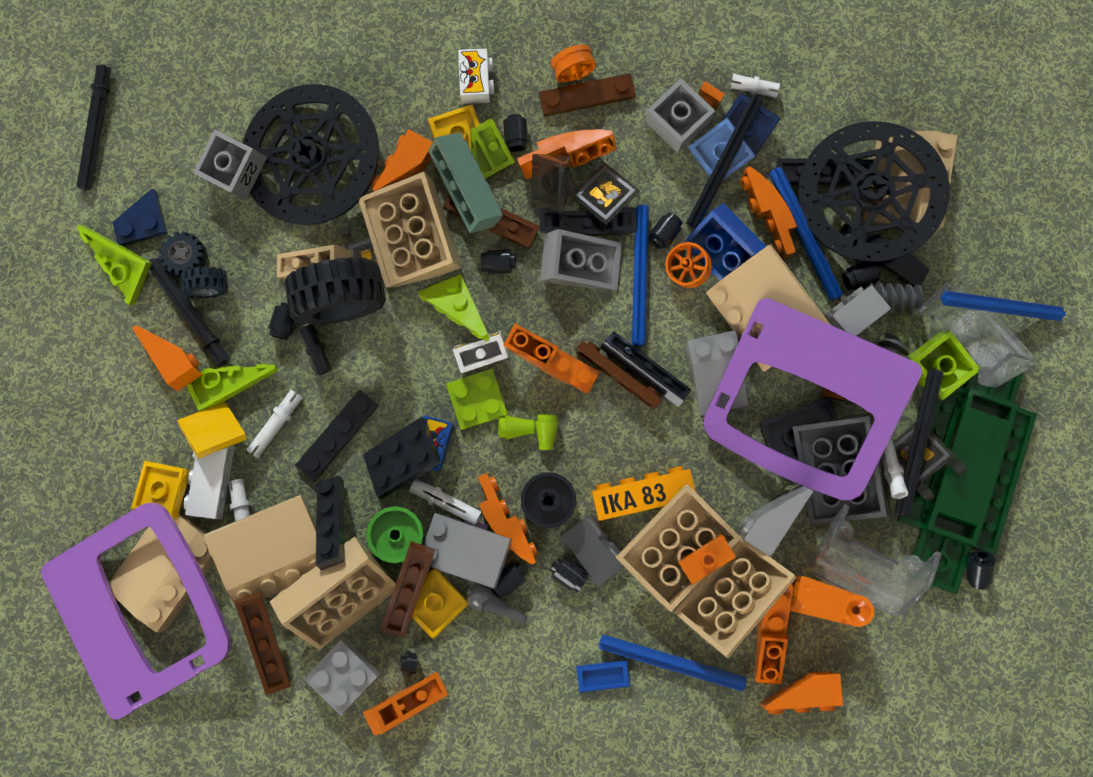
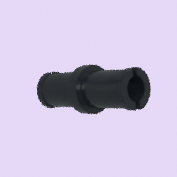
(315, 349)

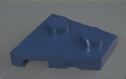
(141, 220)

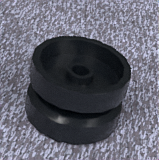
(548, 485)

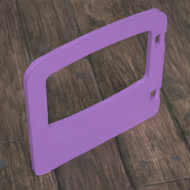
(832, 359)
(97, 623)

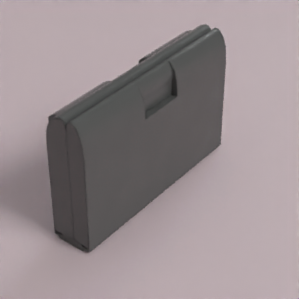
(593, 549)

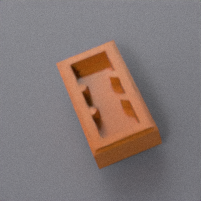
(706, 559)

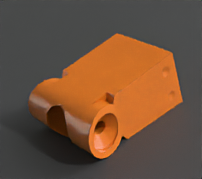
(830, 602)

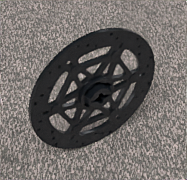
(319, 157)
(879, 182)

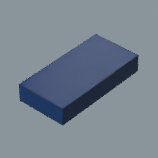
(603, 676)

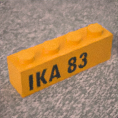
(639, 495)

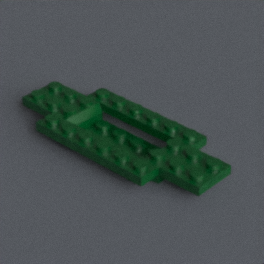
(972, 506)

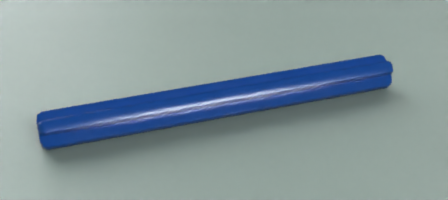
(806, 236)
(640, 276)
(1003, 306)
(672, 663)

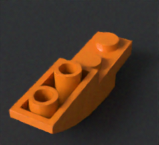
(579, 145)
(768, 203)
(550, 359)
(495, 514)
(773, 640)

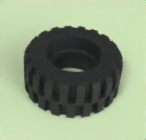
(334, 291)

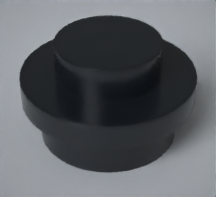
(408, 663)

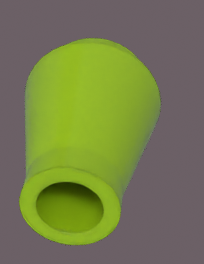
(513, 427)
(546, 430)

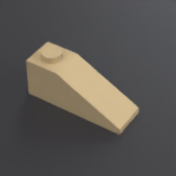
(292, 260)

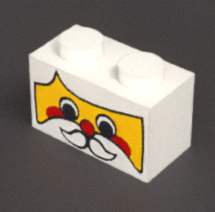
(474, 76)
(480, 353)

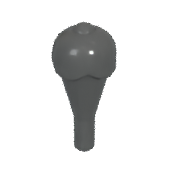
(484, 598)

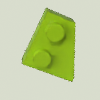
(489, 148)

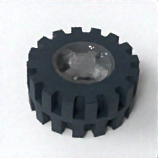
(177, 247)
(204, 282)

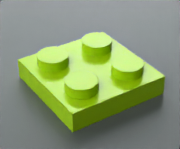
(476, 399)

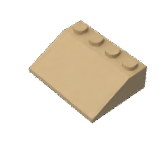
(945, 147)
(409, 231)
(760, 278)
(669, 537)
(265, 549)
(149, 582)
(734, 597)
(334, 598)

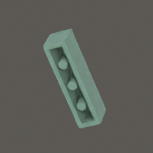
(465, 182)

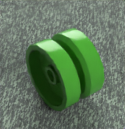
(395, 520)

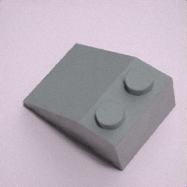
(580, 260)
(707, 364)
(771, 522)
(467, 550)

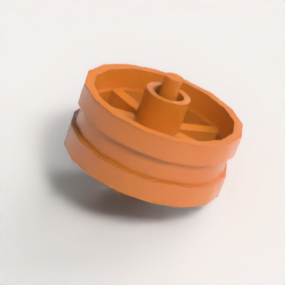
(573, 63)
(688, 264)

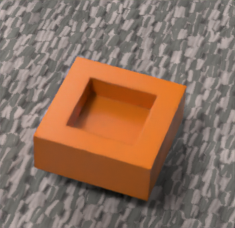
(711, 95)

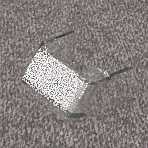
(982, 336)
(866, 572)

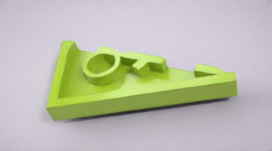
(122, 265)
(456, 302)
(224, 383)

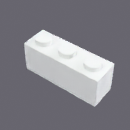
(209, 484)

